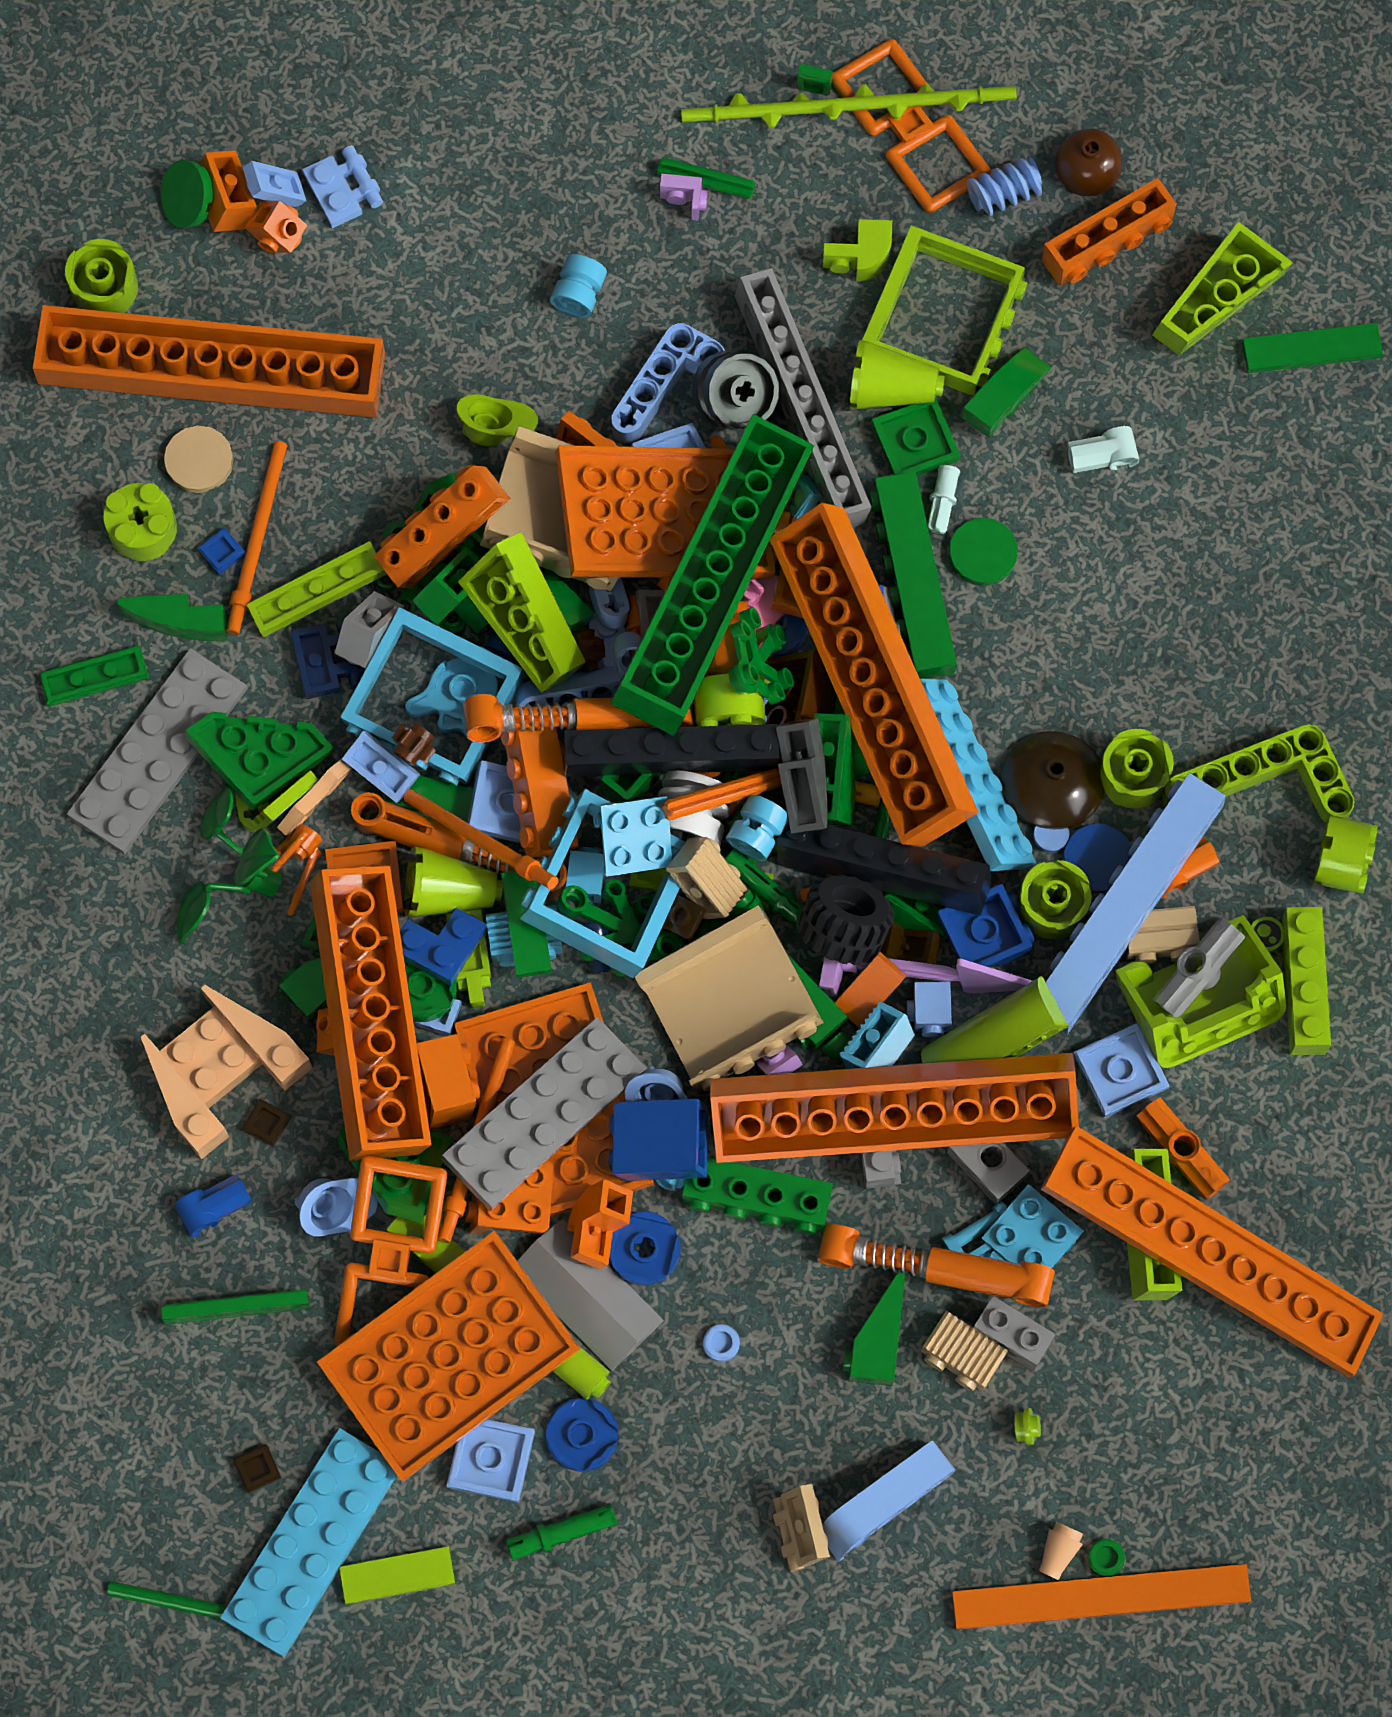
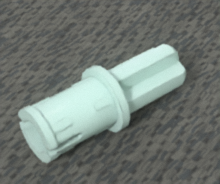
(943, 499)

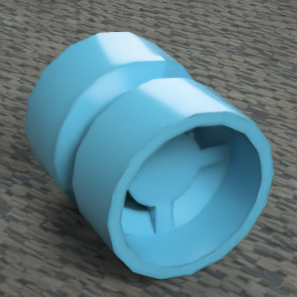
(578, 285)
(756, 830)

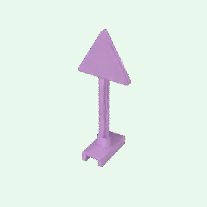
(973, 976)

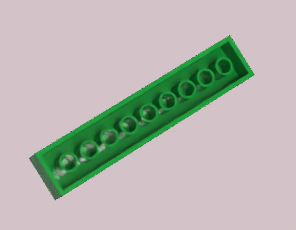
(712, 575)

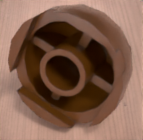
(1088, 162)

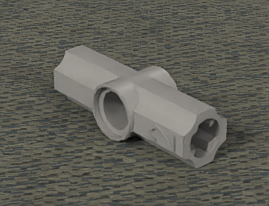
(1186, 981)

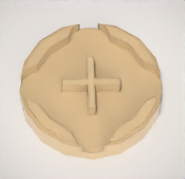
(198, 459)

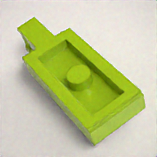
(476, 971)

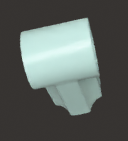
(1110, 450)

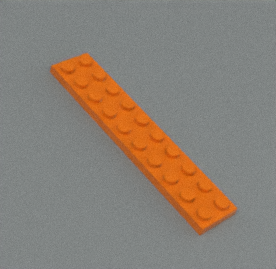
(1212, 1251)

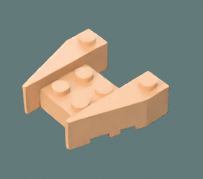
(213, 1060)

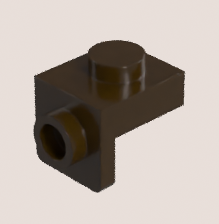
(684, 917)
(911, 945)

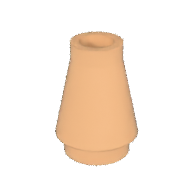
(1059, 1550)

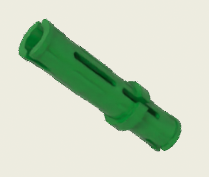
(772, 893)
(560, 1532)

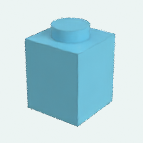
(587, 871)

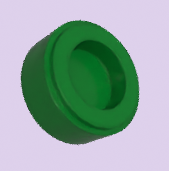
(1106, 1557)

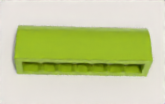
(1002, 1029)

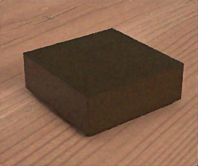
(266, 1122)
(257, 1468)

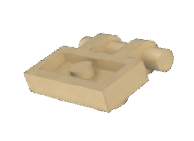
(800, 1527)

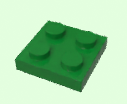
(916, 439)

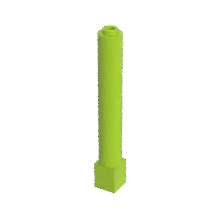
(579, 1371)

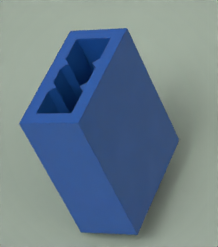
(659, 1140)

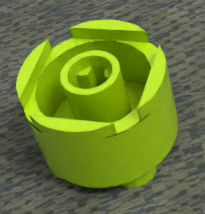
(96, 261)
(136, 503)
(721, 705)
(1148, 754)
(1345, 854)
(1046, 882)

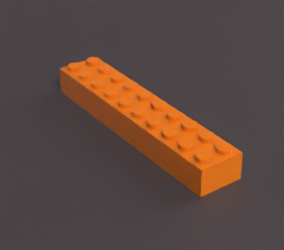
(209, 361)
(873, 675)
(894, 1107)

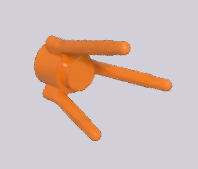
(300, 845)

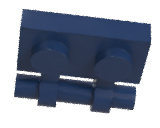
(317, 664)

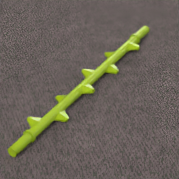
(862, 100)

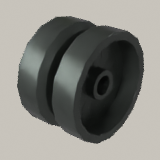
(734, 387)

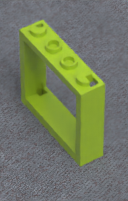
(964, 257)

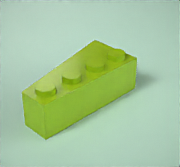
(1236, 270)
(523, 612)

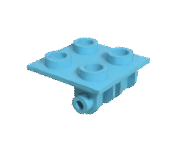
(634, 836)
(1032, 1231)

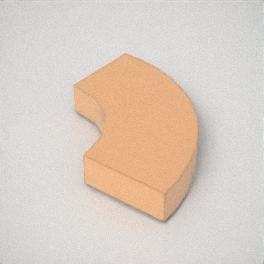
(320, 790)

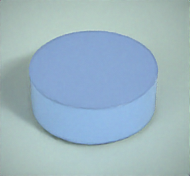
(1050, 840)
(721, 1343)

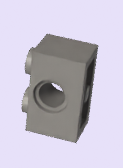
(365, 629)
(993, 1181)
(1016, 1332)

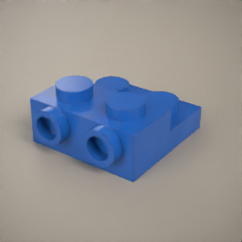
(990, 938)

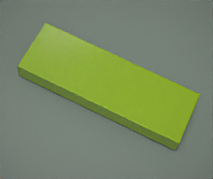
(397, 1575)

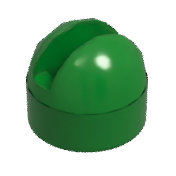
(835, 1046)

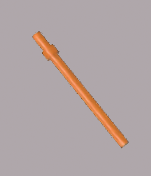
(242, 596)
(524, 865)
(455, 1205)

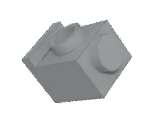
(881, 1168)

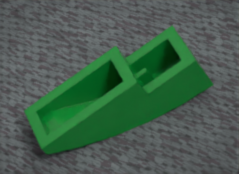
(1005, 391)
(176, 616)

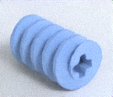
(1005, 185)

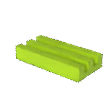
(284, 801)

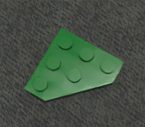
(257, 752)
(405, 1195)

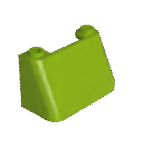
(1241, 1002)

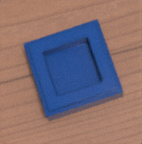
(221, 551)

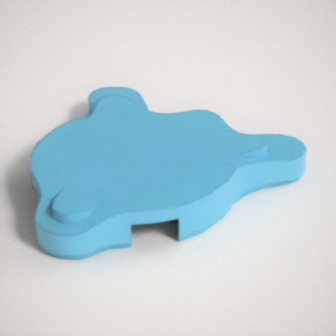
(447, 691)

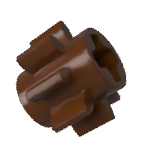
(591, 648)
(413, 744)

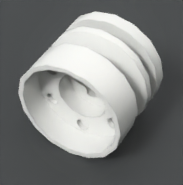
(701, 823)

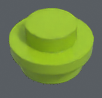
(1027, 1426)

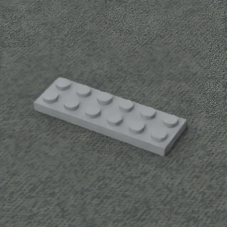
(154, 752)
(543, 1114)

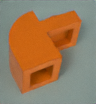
(593, 1220)

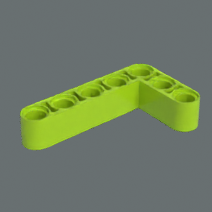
(1293, 758)

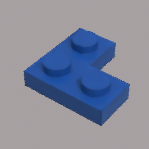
(444, 953)

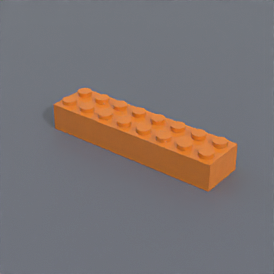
(370, 1012)

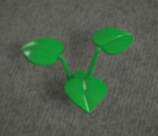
(250, 874)

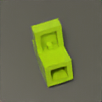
(867, 256)

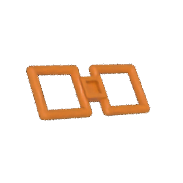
(912, 128)
(389, 1249)

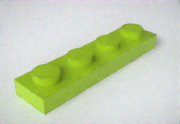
(316, 589)

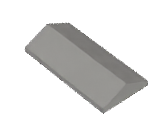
(589, 1300)

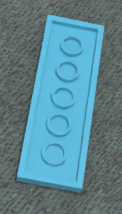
(996, 823)
(310, 1543)

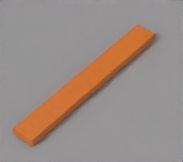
(1101, 1596)

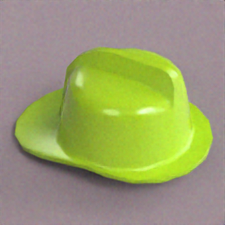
(493, 420)

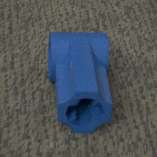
(207, 1207)

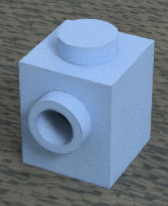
(930, 1008)

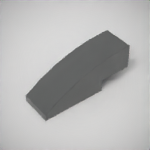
(803, 774)

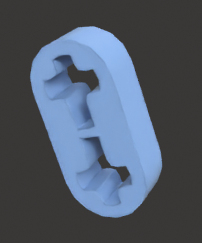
(617, 599)

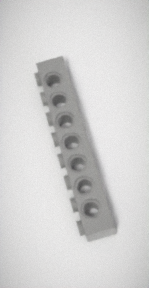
(801, 393)

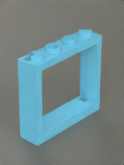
(451, 643)
(574, 934)

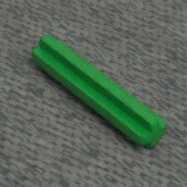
(710, 178)

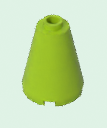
(892, 379)
(445, 883)

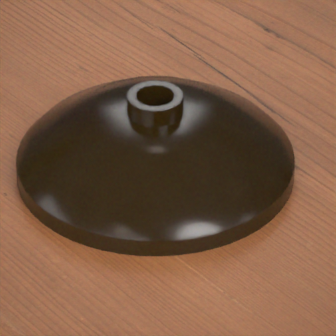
(1049, 798)

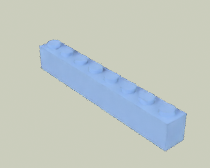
(1132, 895)

